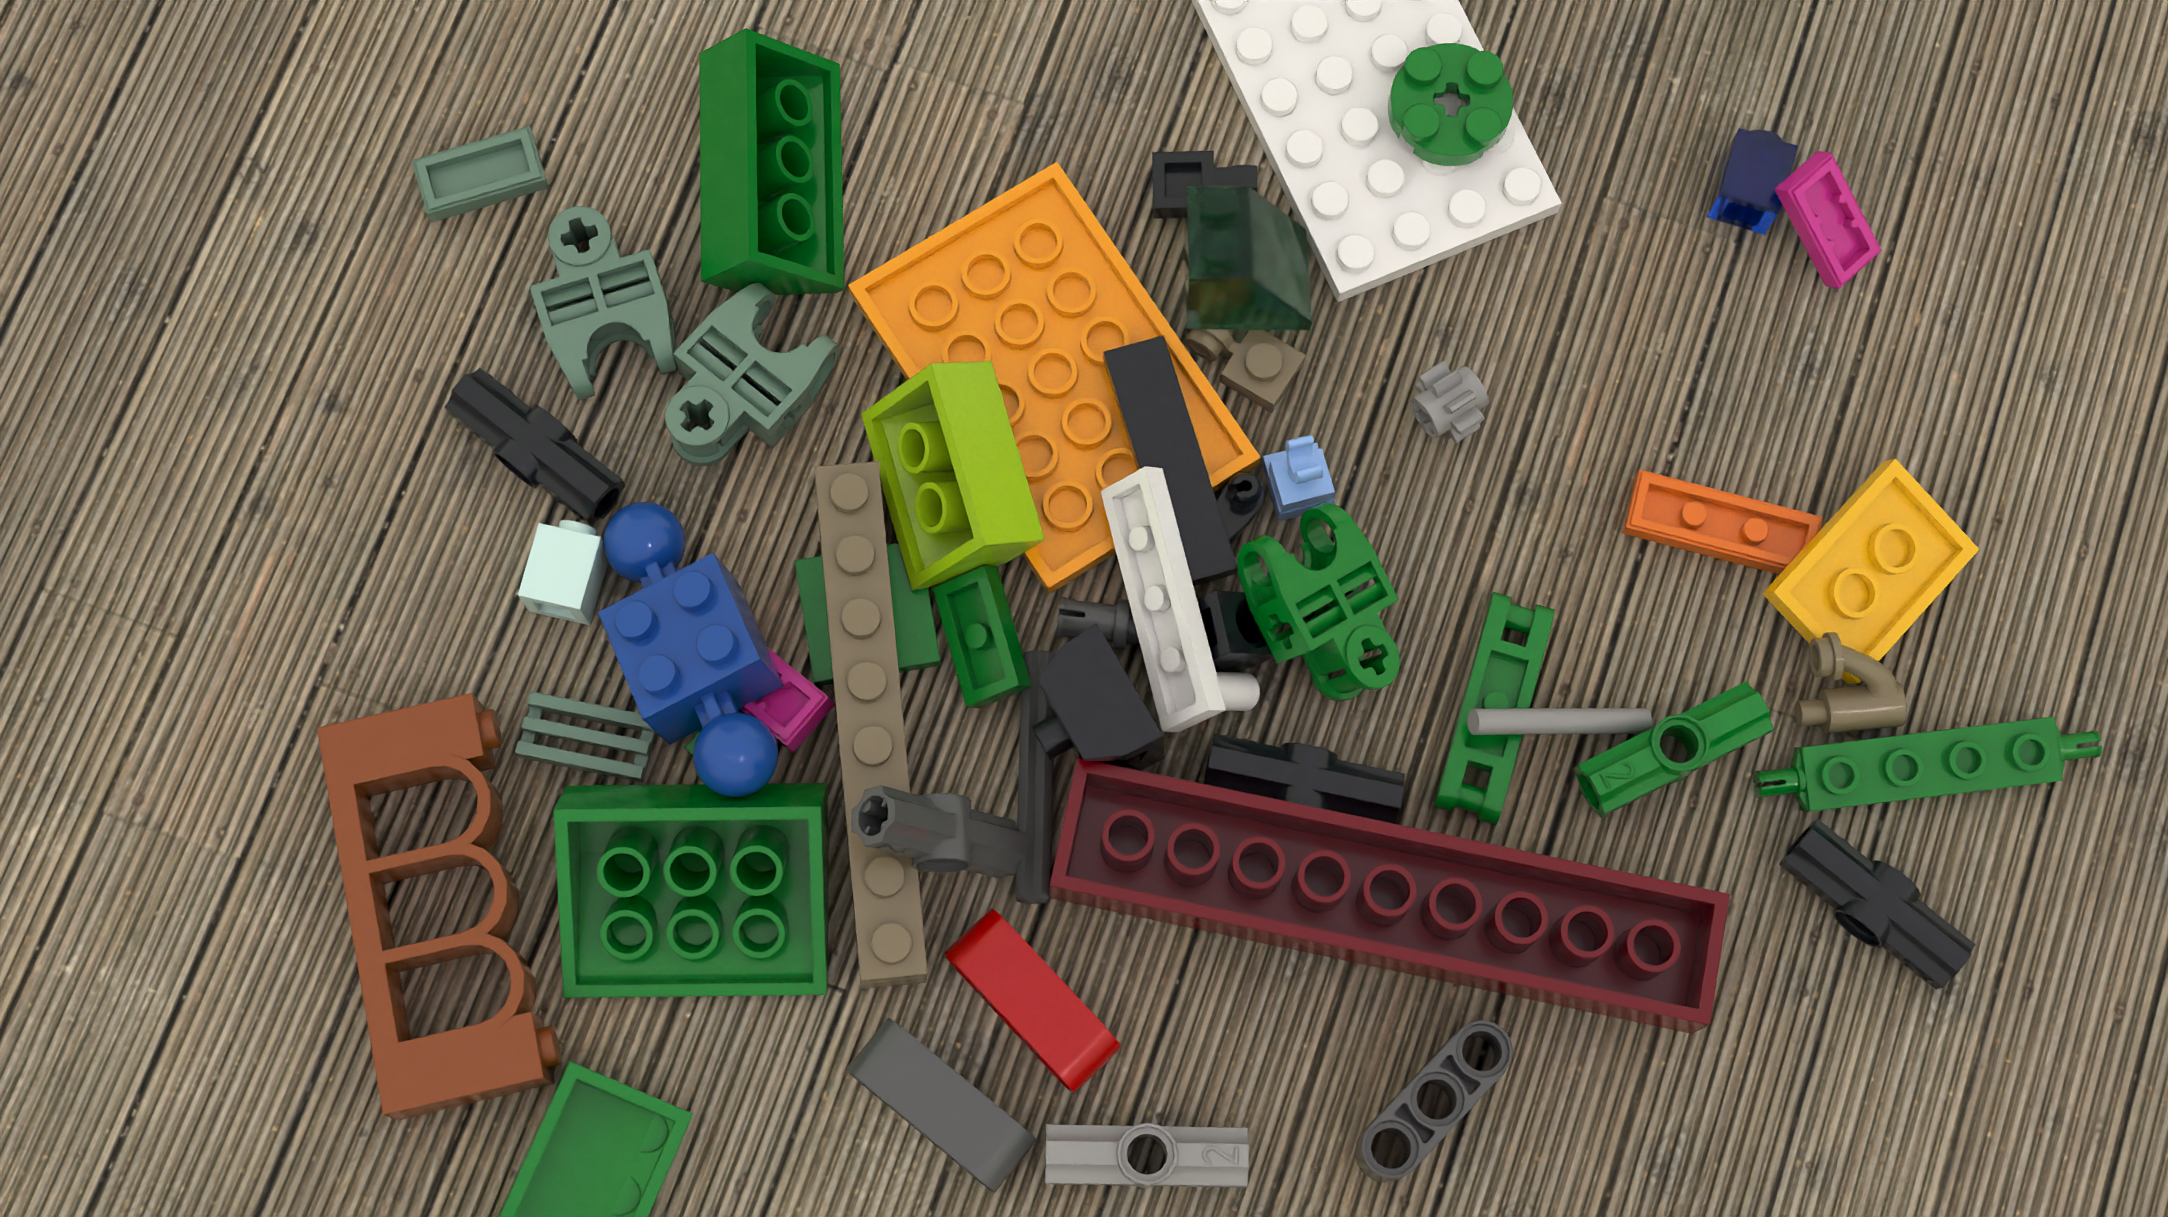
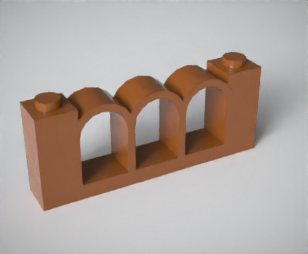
(396, 753)

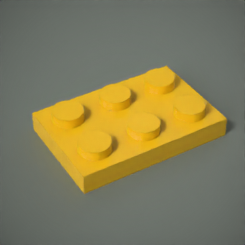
(1873, 565)

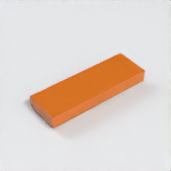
(1717, 522)

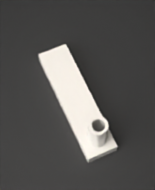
(1167, 608)

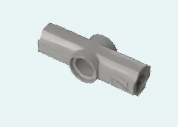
(1191, 1155)

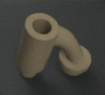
(1851, 708)

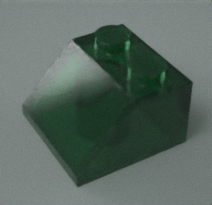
(1243, 262)

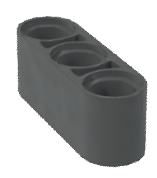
(1458, 1080)
(941, 1105)

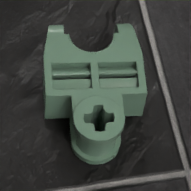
(600, 299)
(741, 382)

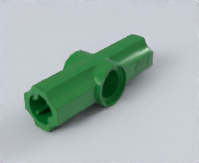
(1705, 730)

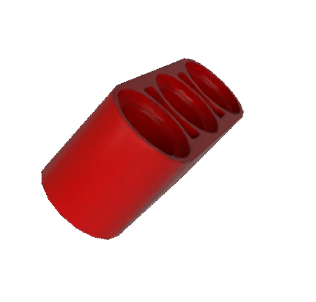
(1032, 1000)

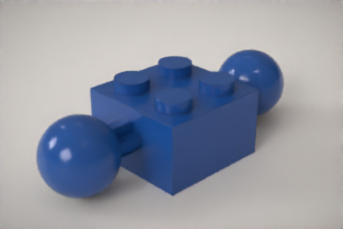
(690, 650)

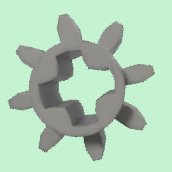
(1449, 401)

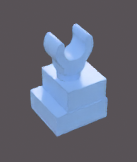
(1297, 478)

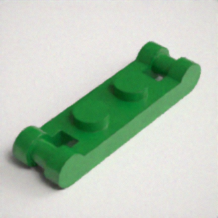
(1499, 679)

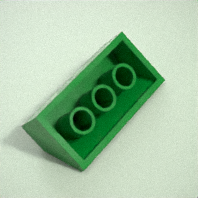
(770, 167)

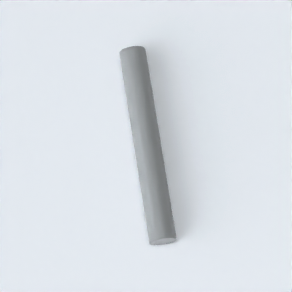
(1559, 721)

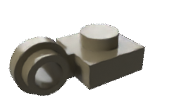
(1257, 367)

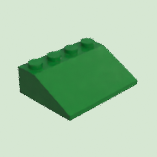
(692, 890)

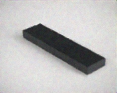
(1165, 439)

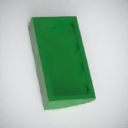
(596, 1151)

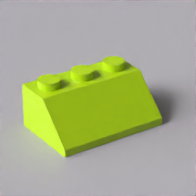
(952, 473)

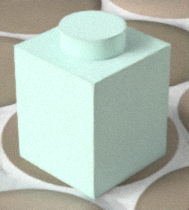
(564, 572)

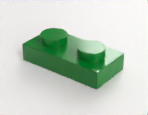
(981, 636)

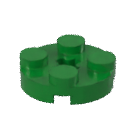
(1458, 70)

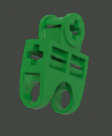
(1331, 635)

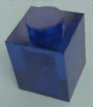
(1747, 180)

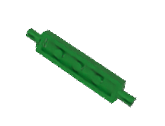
(1927, 764)

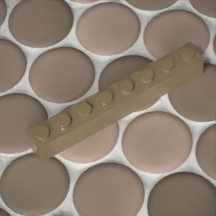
(868, 715)

